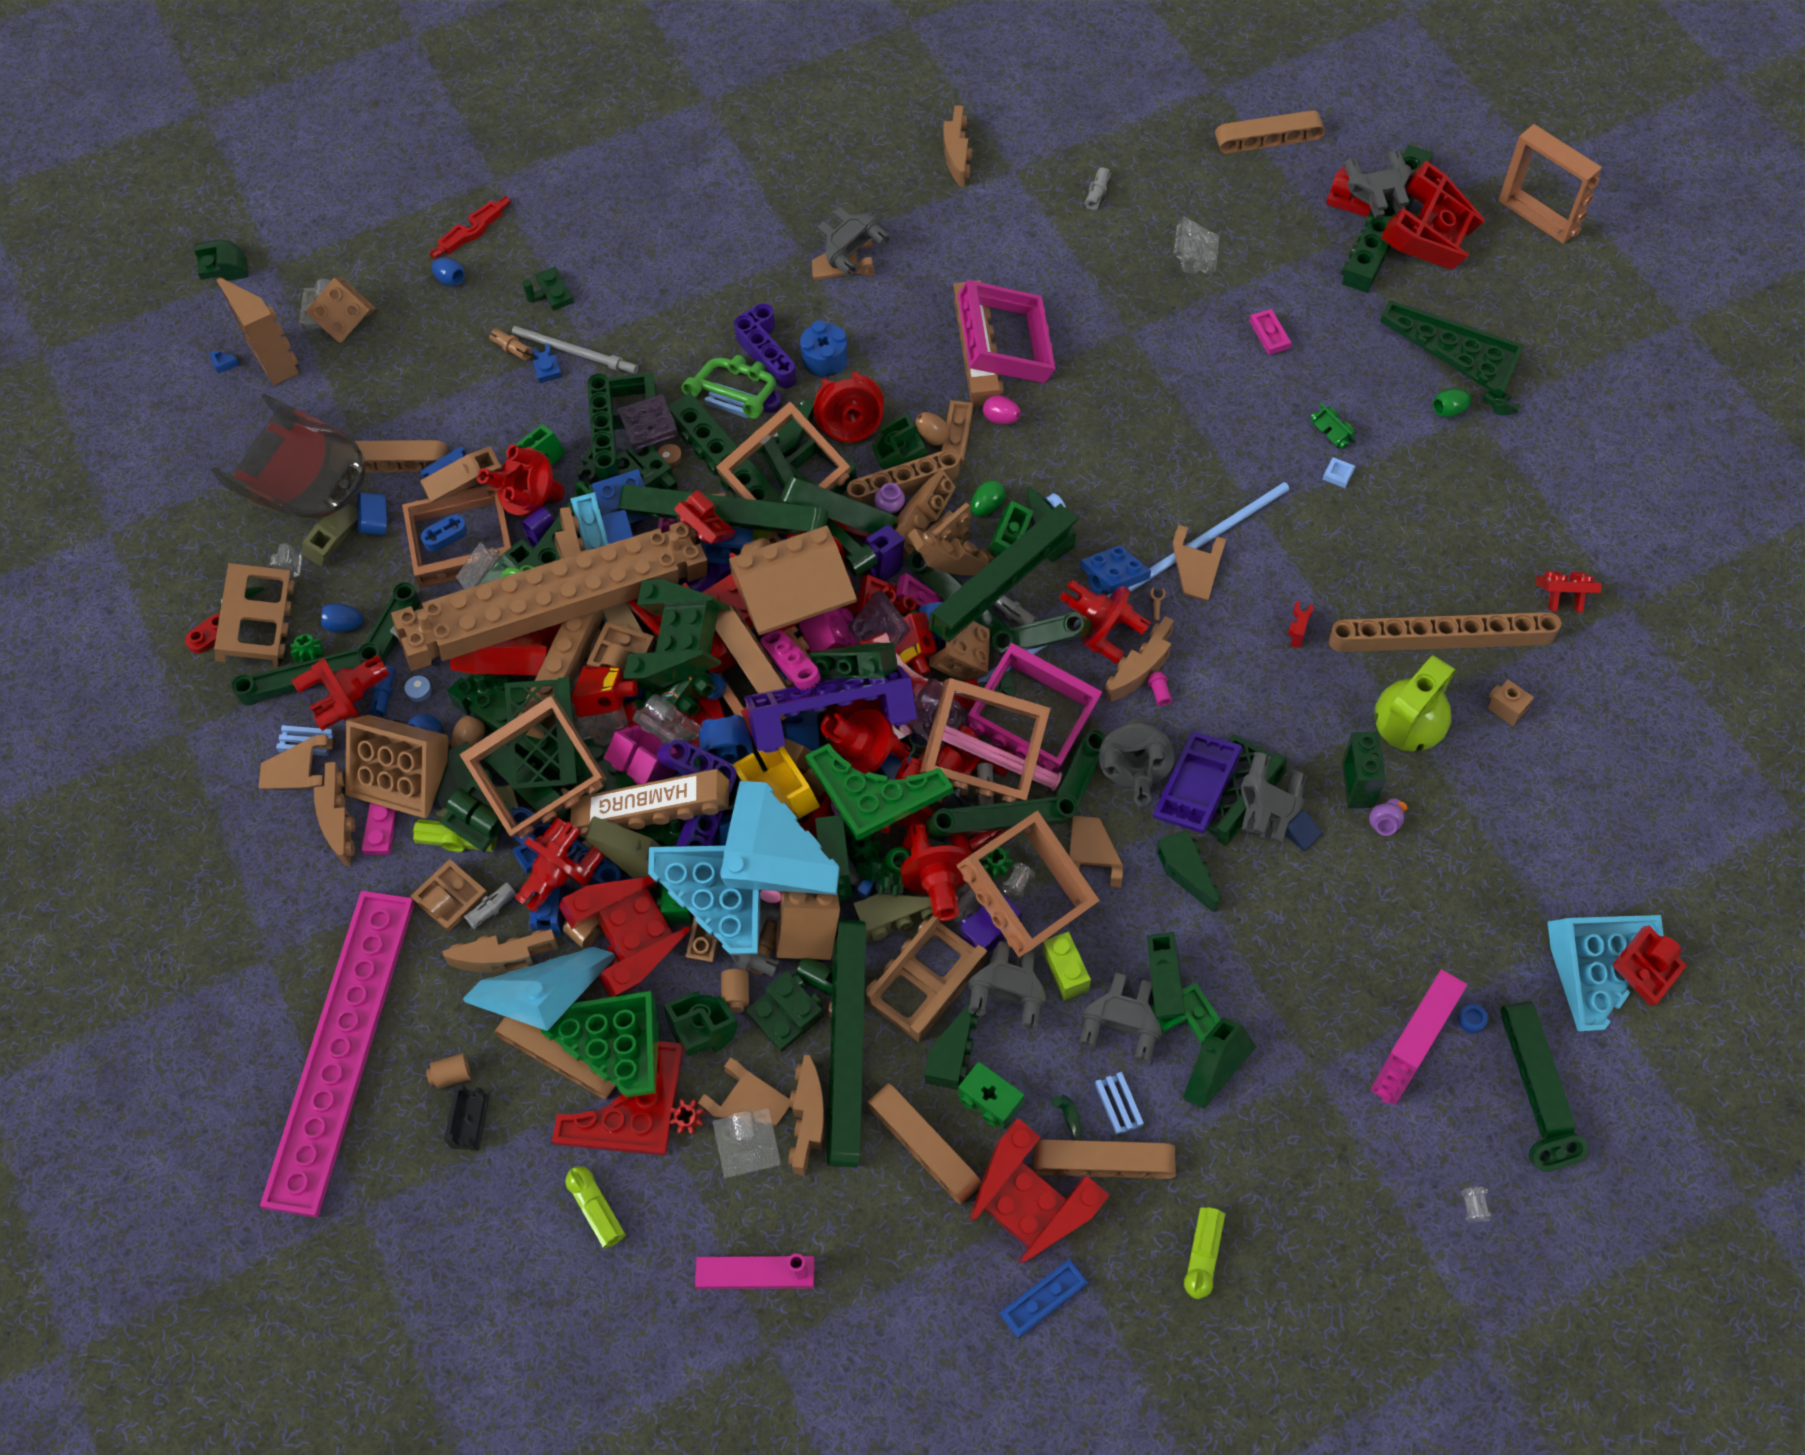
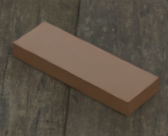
(959, 424)

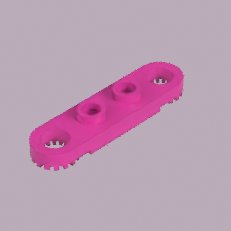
(790, 659)

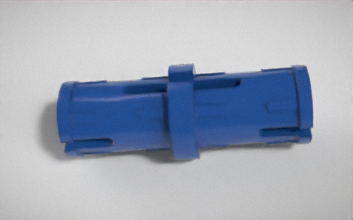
(381, 694)

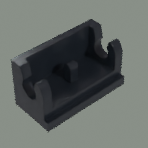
(466, 1118)

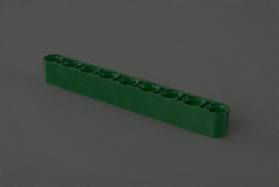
(732, 510)
(846, 1044)

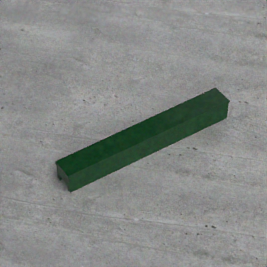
(1002, 573)

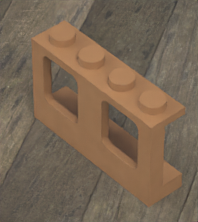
(238, 608)
(939, 990)

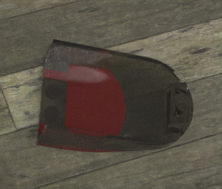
(298, 465)

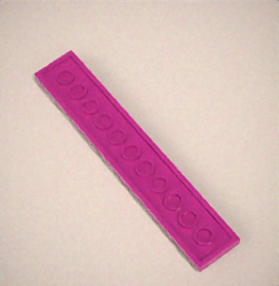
(337, 1056)

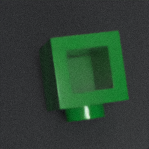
(671, 910)

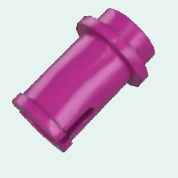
(1160, 688)

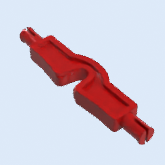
(460, 234)

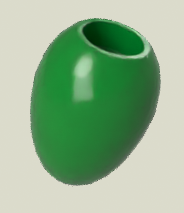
(1451, 402)
(987, 498)
(896, 857)

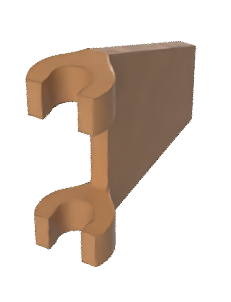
(823, 270)
(1196, 567)
(293, 767)
(1093, 847)
(747, 1095)

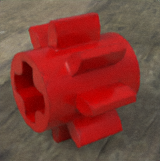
(680, 1113)

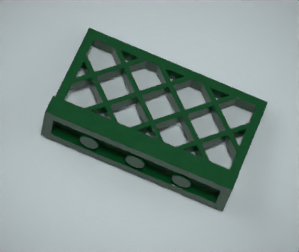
(565, 749)
(1233, 819)

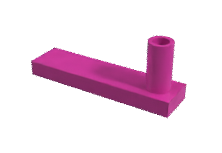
(755, 1272)

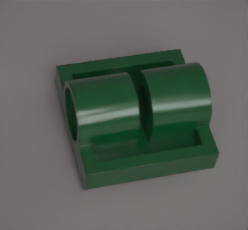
(473, 817)

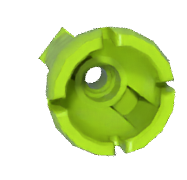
(1416, 708)

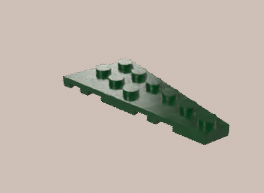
(1470, 351)

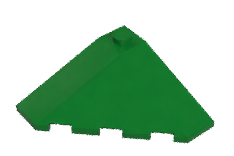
(613, 1038)

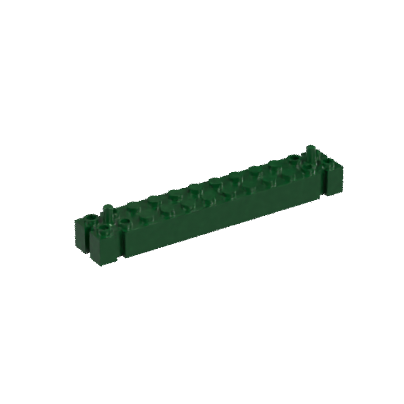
(486, 700)

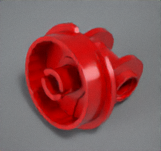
(838, 398)

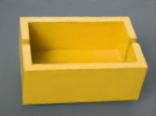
(782, 777)

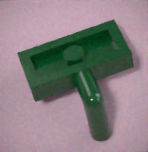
(551, 287)

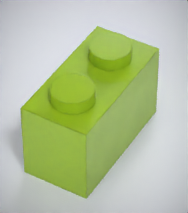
(1066, 966)

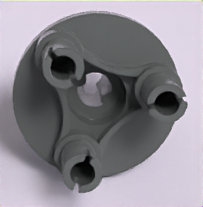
(1136, 757)

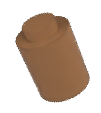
(735, 989)
(449, 1071)

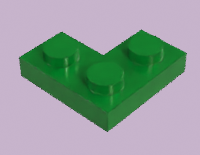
(1198, 1014)

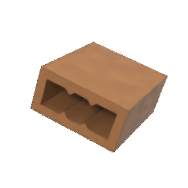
(806, 925)

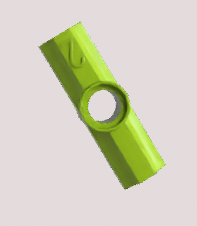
(433, 833)

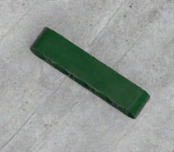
(602, 426)
(839, 506)
(536, 797)
(1537, 1069)

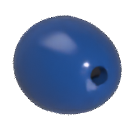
(448, 271)
(340, 618)
(426, 722)

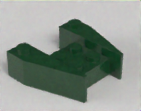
(683, 636)

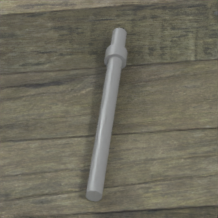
(613, 362)

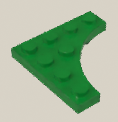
(870, 799)

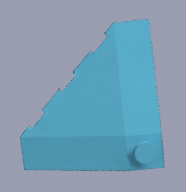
(771, 849)
(696, 883)
(1584, 961)
(540, 991)

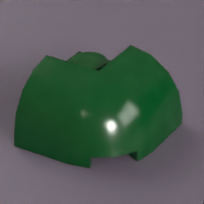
(220, 259)
(898, 443)
(700, 1022)

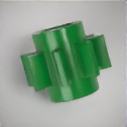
(306, 648)
(1000, 867)

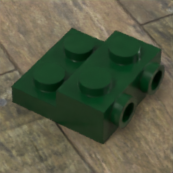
(455, 775)
(785, 1010)

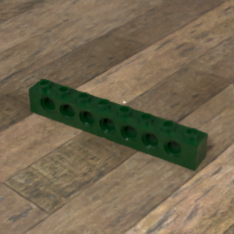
(1372, 250)
(714, 445)

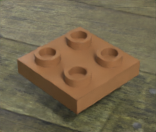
(615, 645)
(449, 895)

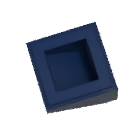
(1303, 831)

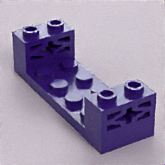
(765, 708)

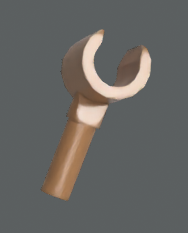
(1156, 603)

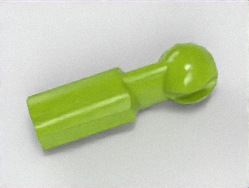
(594, 1206)
(1204, 1253)

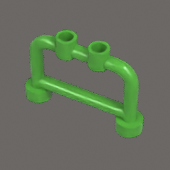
(753, 405)

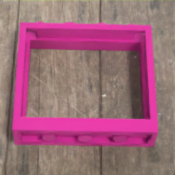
(976, 294)
(1053, 678)
(1418, 1037)

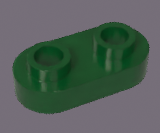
(1556, 1151)

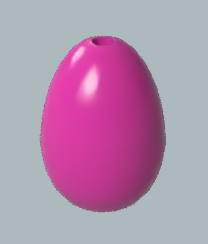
(1001, 410)

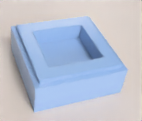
(1339, 472)

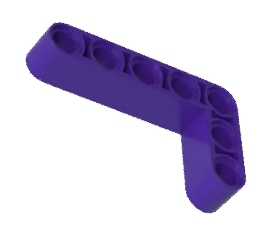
(685, 765)

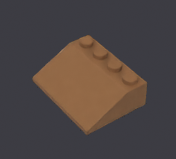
(261, 332)
(792, 580)
(394, 764)

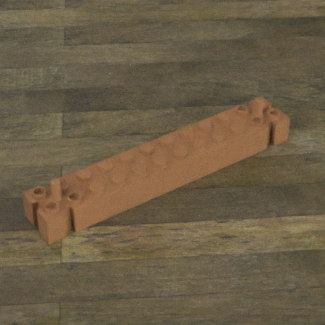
(546, 595)

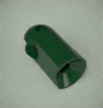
(815, 974)

